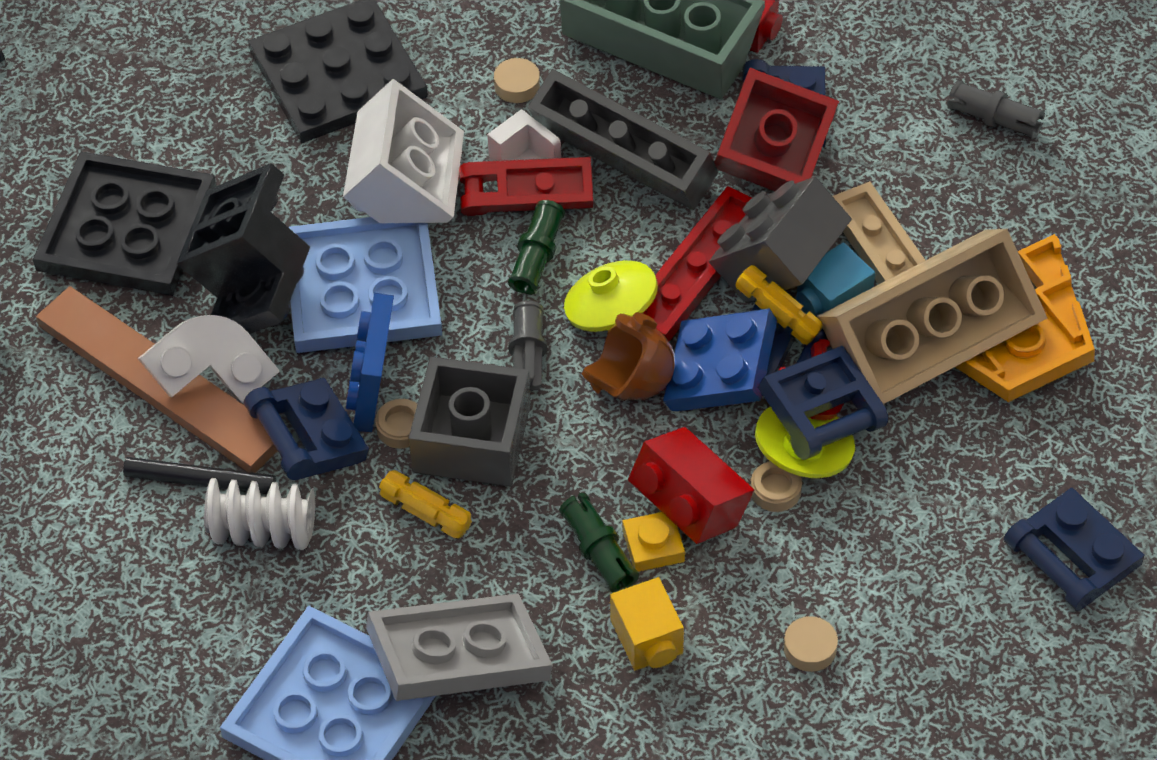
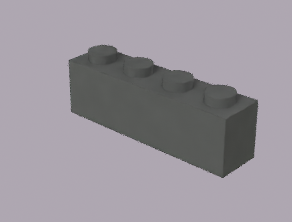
(624, 139)

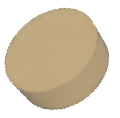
(516, 80)
(395, 422)
(775, 488)
(810, 644)

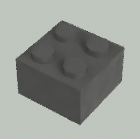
(781, 235)
(470, 421)

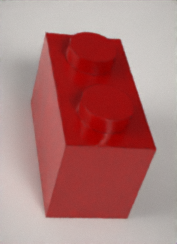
(690, 484)

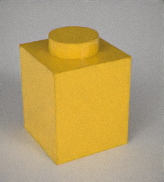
(647, 624)

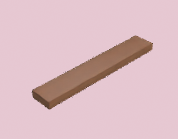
(196, 407)

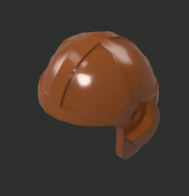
(634, 360)

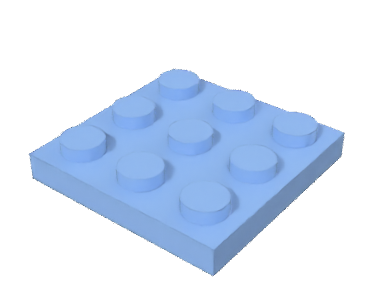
(345, 269)
(322, 699)

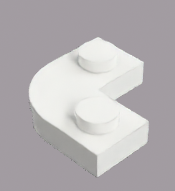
(210, 343)

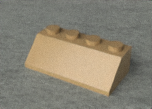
(936, 314)

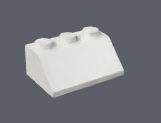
(403, 160)

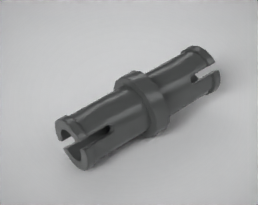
(996, 109)

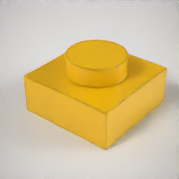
(653, 541)

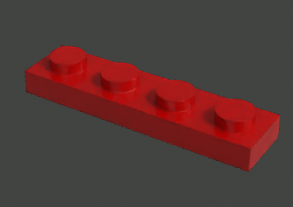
(687, 273)

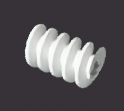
(259, 515)

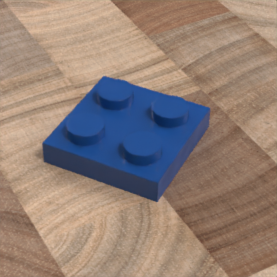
(721, 360)
(369, 361)

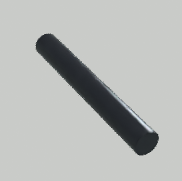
(193, 474)

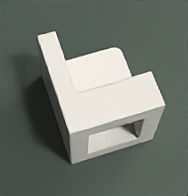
(522, 139)

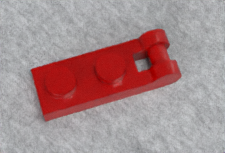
(525, 183)

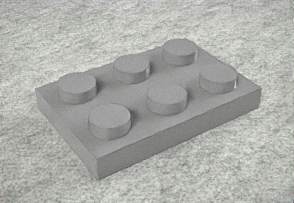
(458, 646)

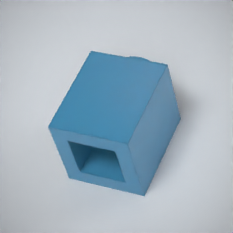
(835, 280)

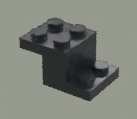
(245, 250)

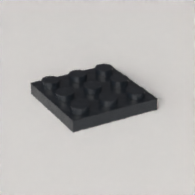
(333, 66)
(122, 223)

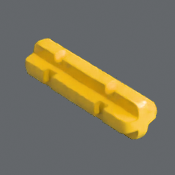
(783, 305)
(425, 504)

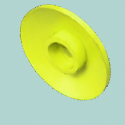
(607, 292)
(776, 446)

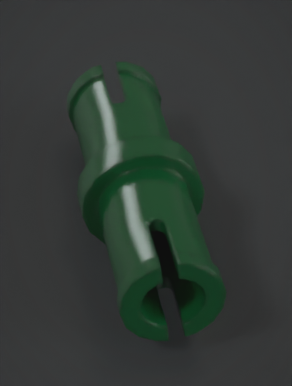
(536, 247)
(599, 542)

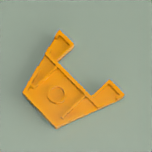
(1047, 348)

